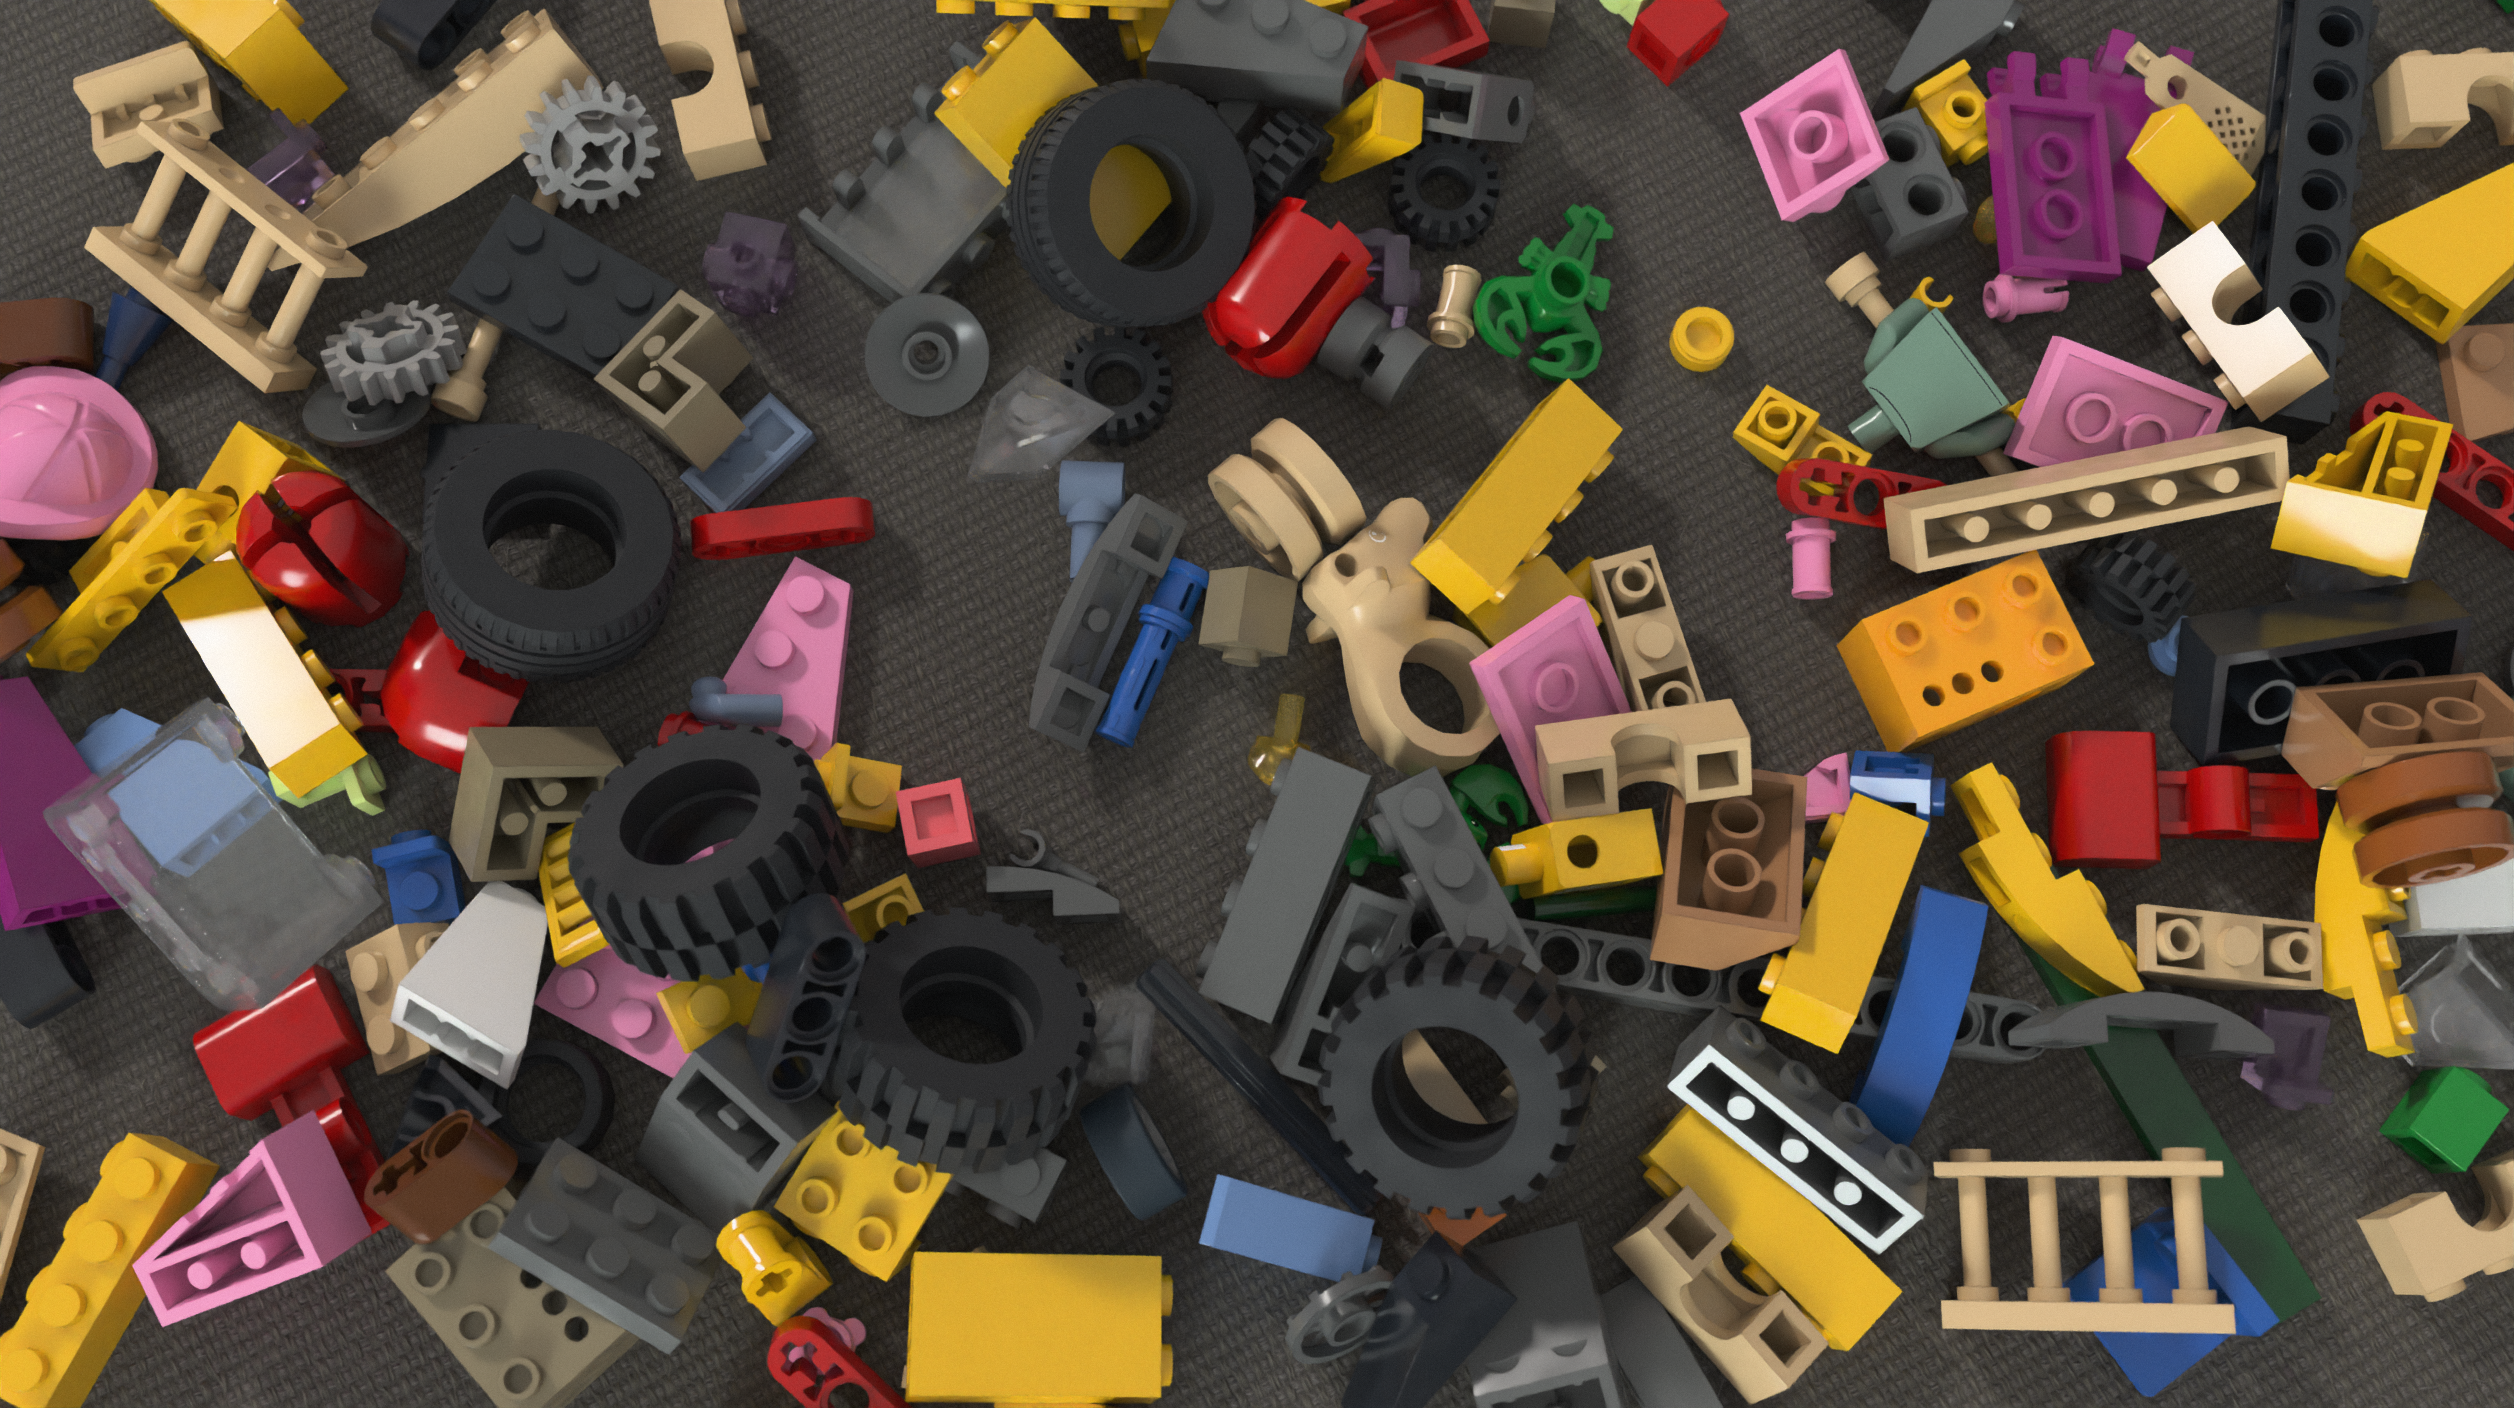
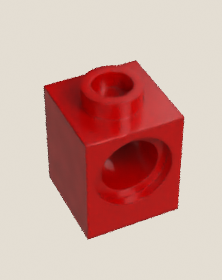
(1676, 35)

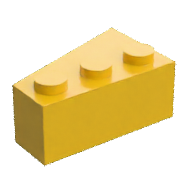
(262, 49)
(2368, 499)

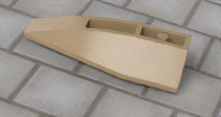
(451, 138)

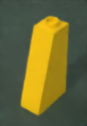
(2443, 256)

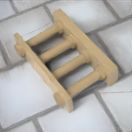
(180, 284)
(2049, 1303)

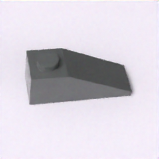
(1944, 37)
(1356, 941)

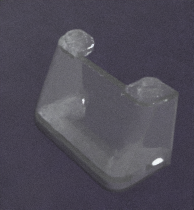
(211, 860)

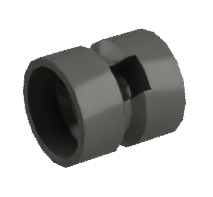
(1356, 342)

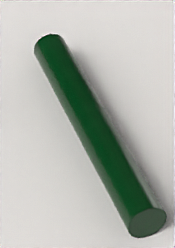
(1592, 903)

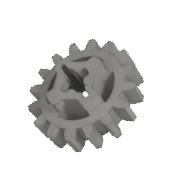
(586, 117)
(393, 352)

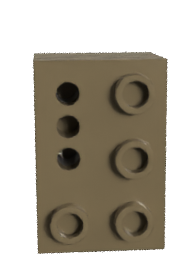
(503, 1323)

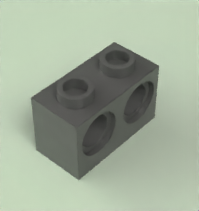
(1920, 179)

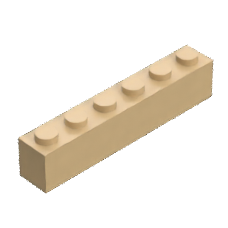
(2086, 498)

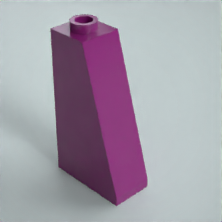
(37, 767)

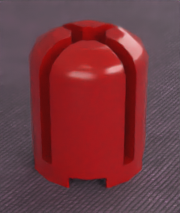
(1288, 291)
(336, 527)

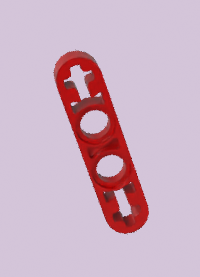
(2467, 466)

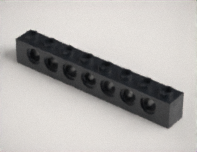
(2329, 180)

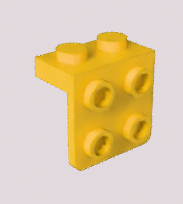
(861, 1198)

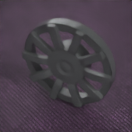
(1340, 1315)

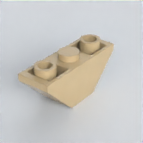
(1643, 631)
(2227, 950)

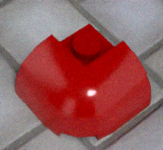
(440, 692)

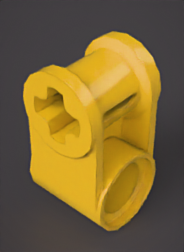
(776, 1266)

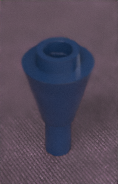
(130, 332)

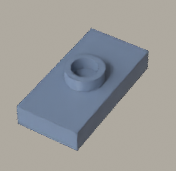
(753, 459)

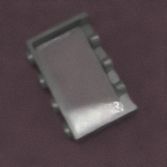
(918, 209)

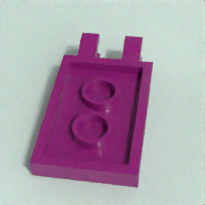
(2127, 110)
(2051, 174)

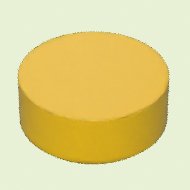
(1701, 339)

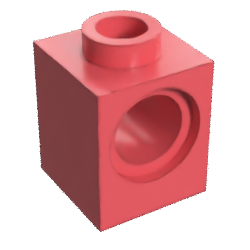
(938, 823)

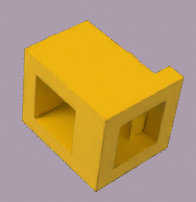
(1955, 112)

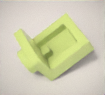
(361, 780)

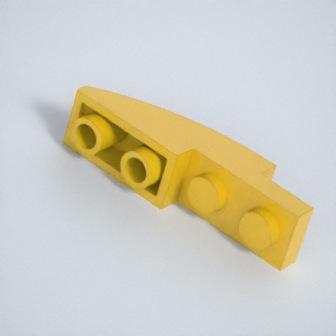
(2053, 916)
(2355, 949)
(711, 1005)

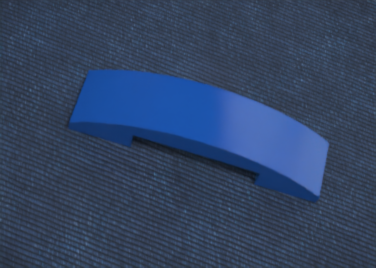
(1921, 1013)

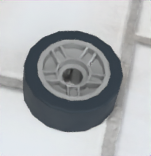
(1133, 1152)

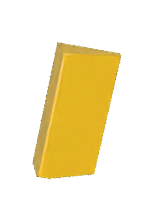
(2189, 167)

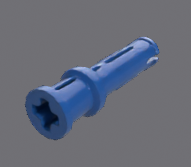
(1164, 624)

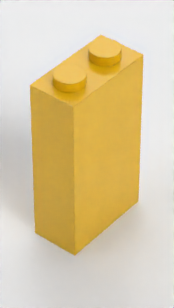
(1014, 87)
(1037, 1328)

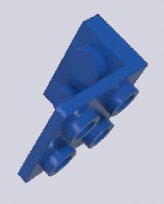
(2158, 1358)

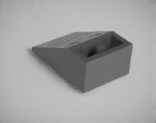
(722, 1137)
(1555, 1337)

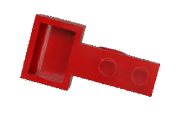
(1417, 32)
(2115, 806)
(292, 1063)

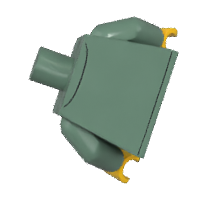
(1930, 386)

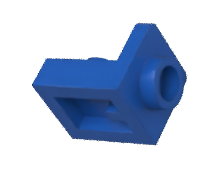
(1900, 779)
(421, 878)

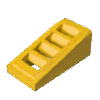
(1374, 129)
(565, 905)

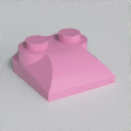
(1815, 138)

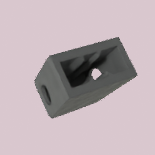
(1487, 103)

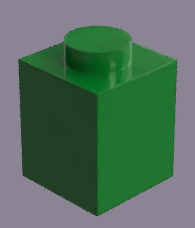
(2445, 1119)

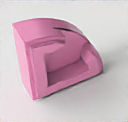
(1828, 789)

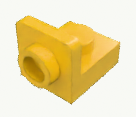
(861, 788)

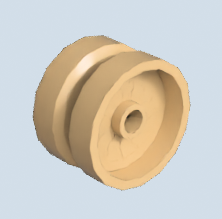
(1287, 499)

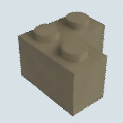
(673, 380)
(517, 785)

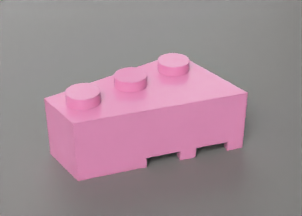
(258, 1226)

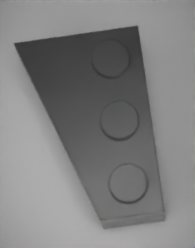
(1260, 51)

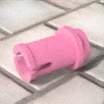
(2012, 297)
(1811, 558)

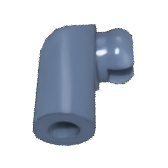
(713, 705)

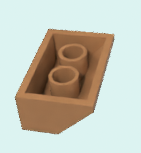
(2371, 724)
(1731, 874)

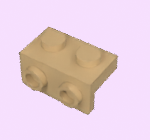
(147, 88)
(376, 971)

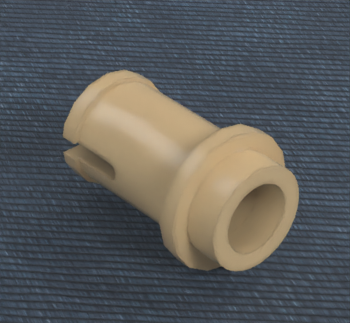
(1452, 321)

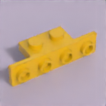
(127, 570)

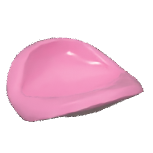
(68, 454)

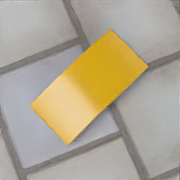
(1786, 430)

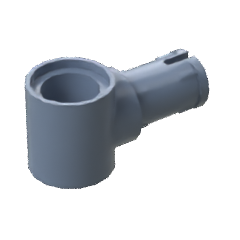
(1090, 500)

